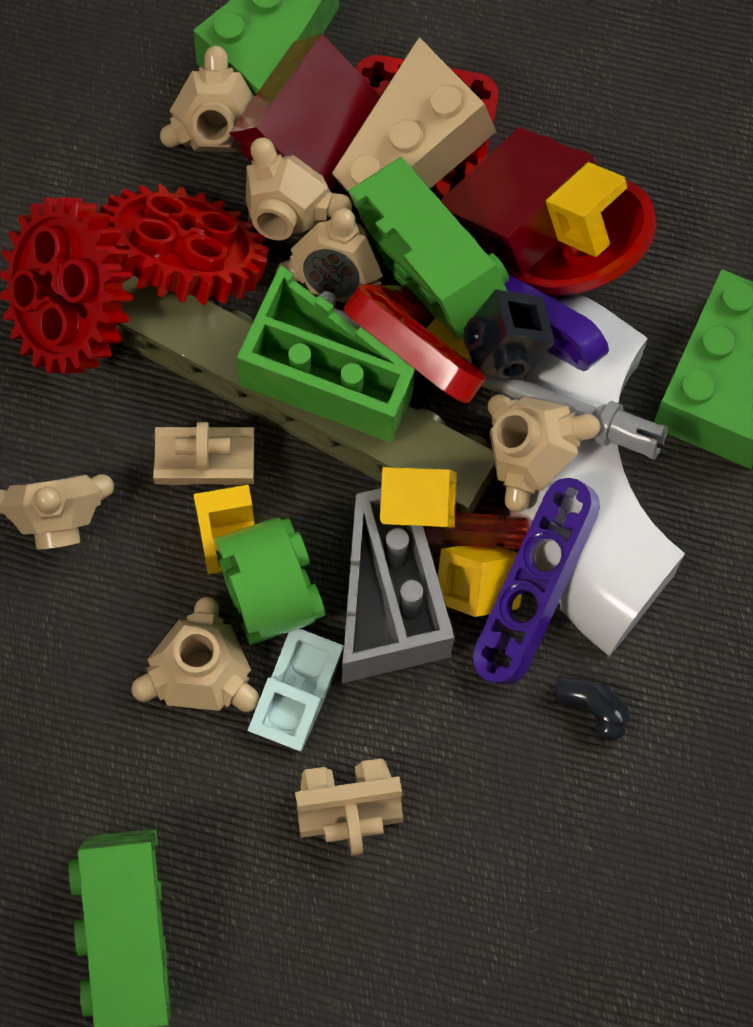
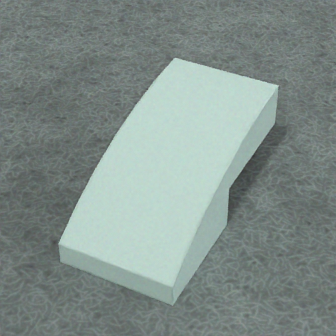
(296, 689)

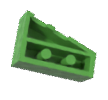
(261, 33)
(426, 246)
(323, 363)
(713, 383)
(121, 930)

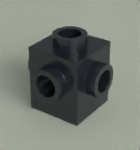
(508, 334)

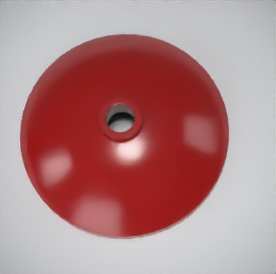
(569, 271)

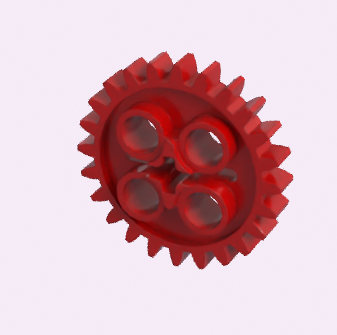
(186, 244)
(65, 285)

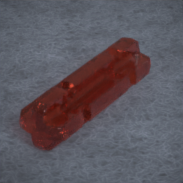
(481, 531)

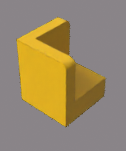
(579, 204)
(418, 497)
(220, 514)
(474, 577)

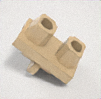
(204, 455)
(349, 809)

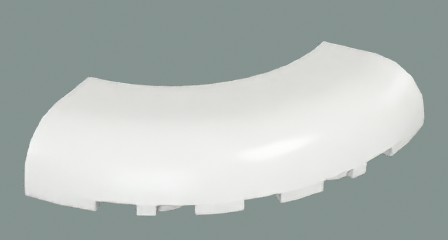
(625, 554)

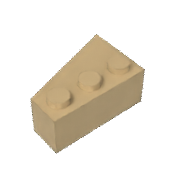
(423, 118)

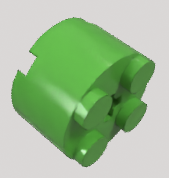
(266, 579)

